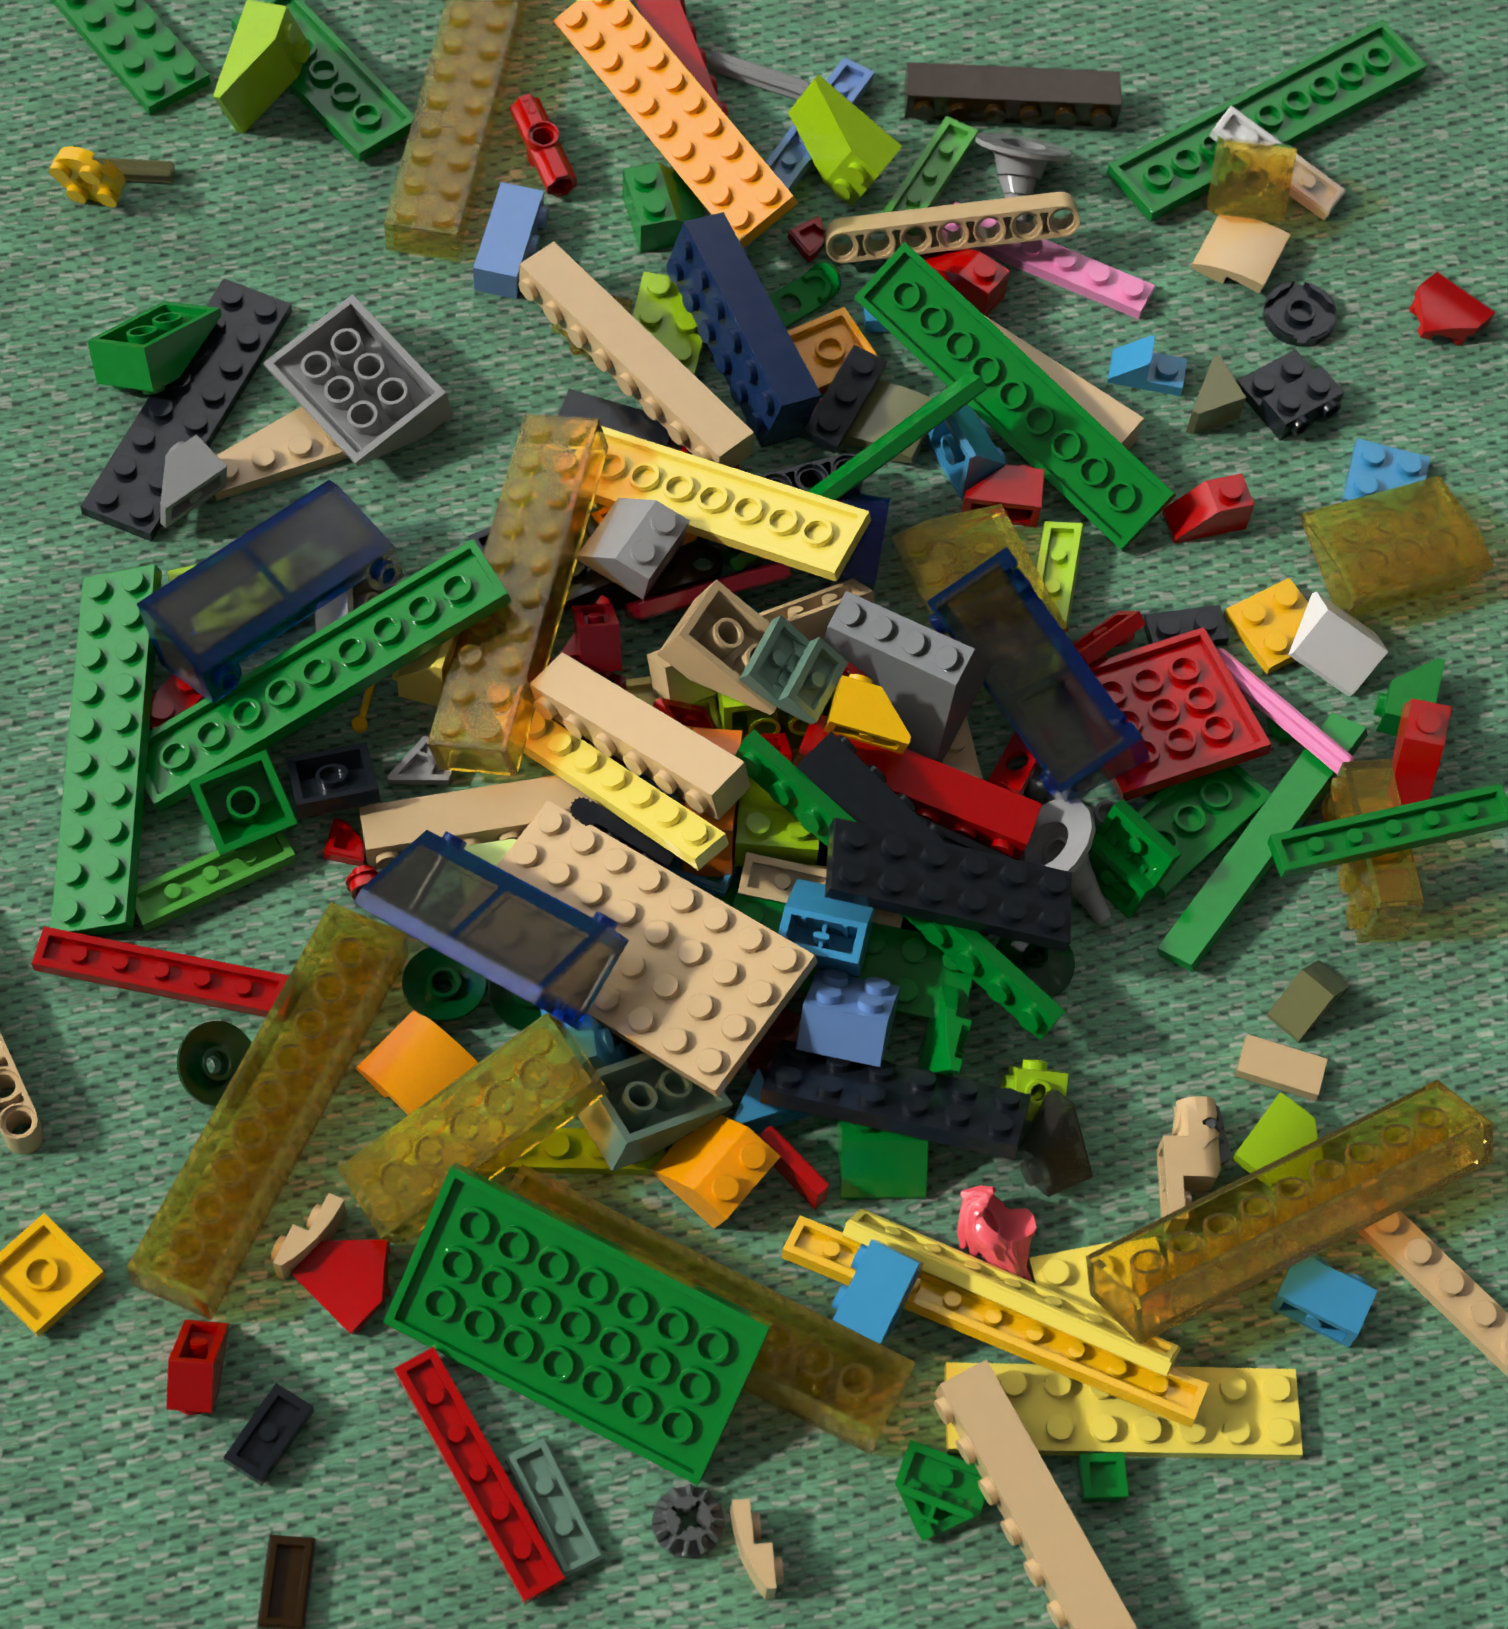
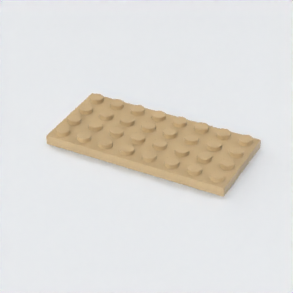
(696, 972)

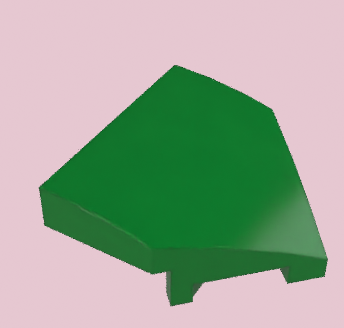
(944, 1035)
(938, 1489)

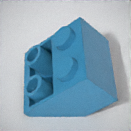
(827, 927)

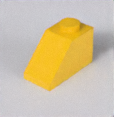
(866, 715)

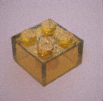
(1251, 179)

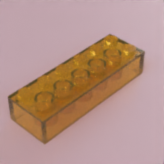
(475, 1121)

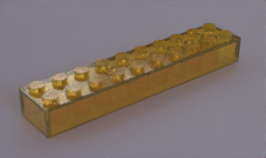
(452, 128)
(534, 553)
(268, 1112)
(1288, 1210)
(807, 1360)

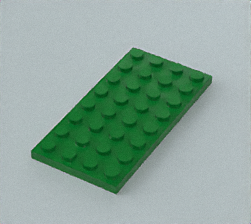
(577, 1323)

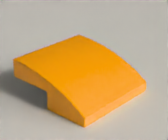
(415, 1062)

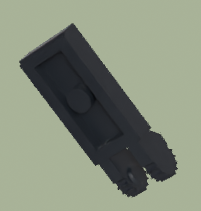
(593, 814)

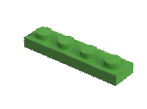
(934, 168)
(208, 880)

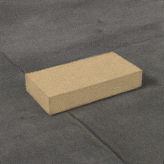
(1281, 1067)

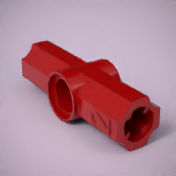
(543, 145)

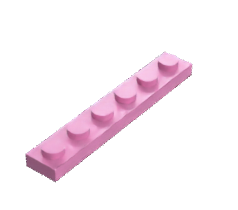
(1072, 272)

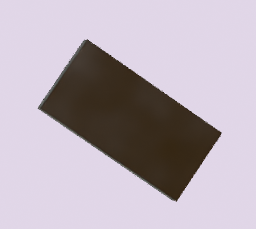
(286, 1582)

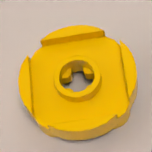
(86, 177)

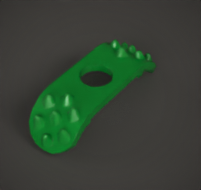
(811, 290)

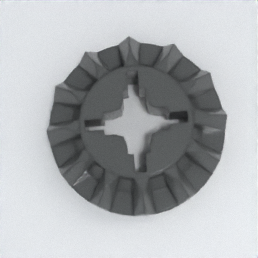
(693, 1541)

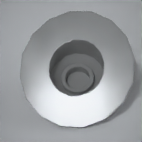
(1020, 161)
(1062, 842)

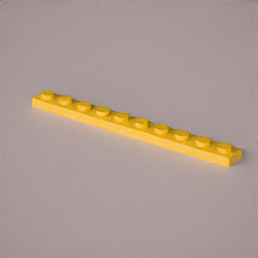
(941, 1301)

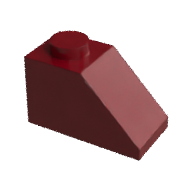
(598, 638)

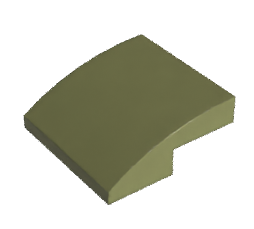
(883, 411)

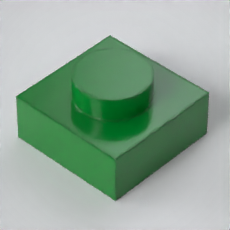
(1102, 1477)

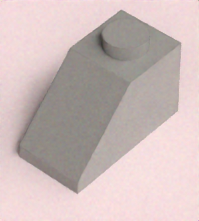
(189, 478)

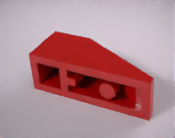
(972, 275)
(1419, 748)

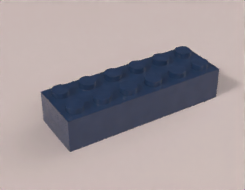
(742, 330)

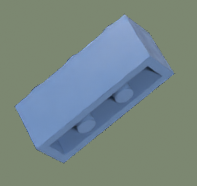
(509, 239)

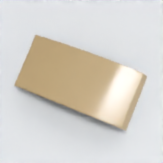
(299, 1242)
(758, 1558)

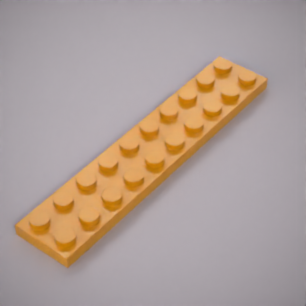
(677, 115)

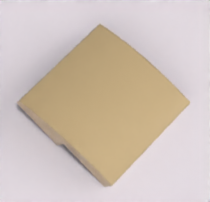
(1241, 251)

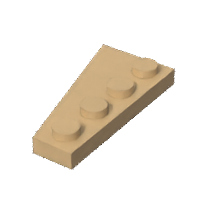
(278, 452)

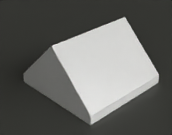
(1336, 645)

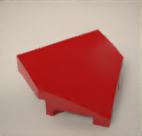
(1448, 310)
(347, 1279)

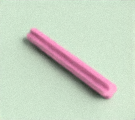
(1286, 715)

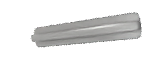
(757, 75)

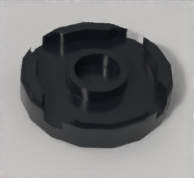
(1297, 324)

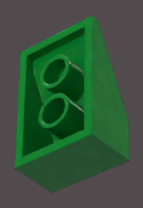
(151, 346)

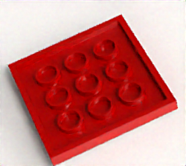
(1183, 709)

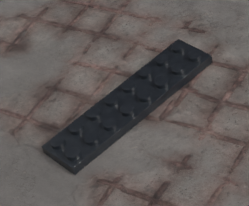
(196, 403)

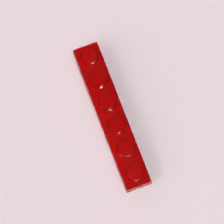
(157, 972)
(479, 1476)

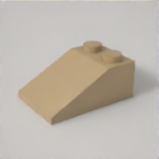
(717, 643)

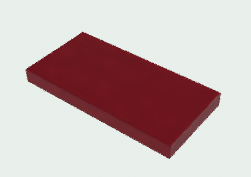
(685, 596)

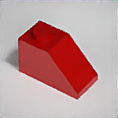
(1014, 487)
(1210, 509)
(196, 1367)

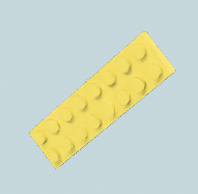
(734, 505)
(1241, 1416)

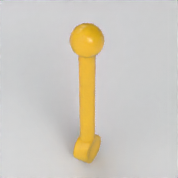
(360, 723)

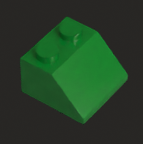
(657, 204)
(242, 803)
(880, 1164)

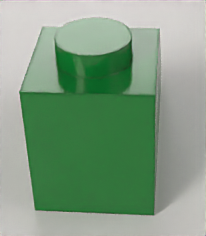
(1419, 684)

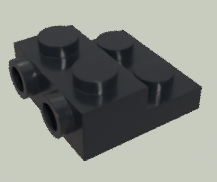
(1291, 394)
(333, 780)

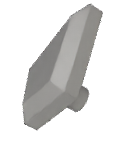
(419, 768)

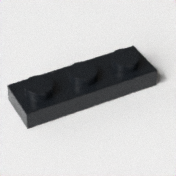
(844, 399)

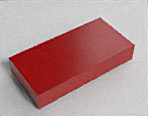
(796, 1169)

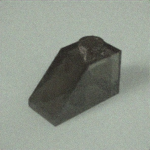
(1054, 1147)

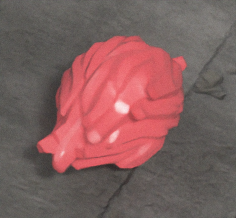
(995, 1231)

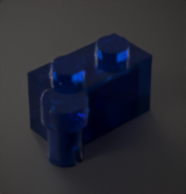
(866, 556)

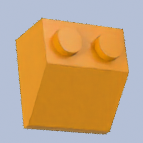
(715, 1167)

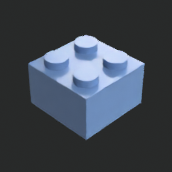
(848, 1017)

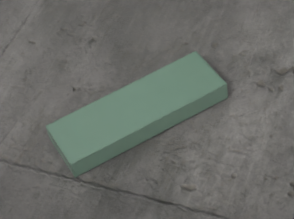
(554, 1508)

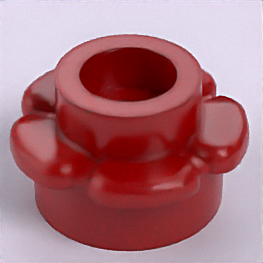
(359, 878)

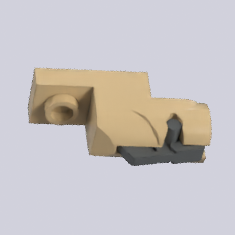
(1192, 1154)

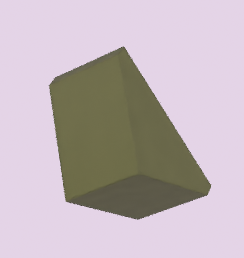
(1218, 399)
(1307, 1000)

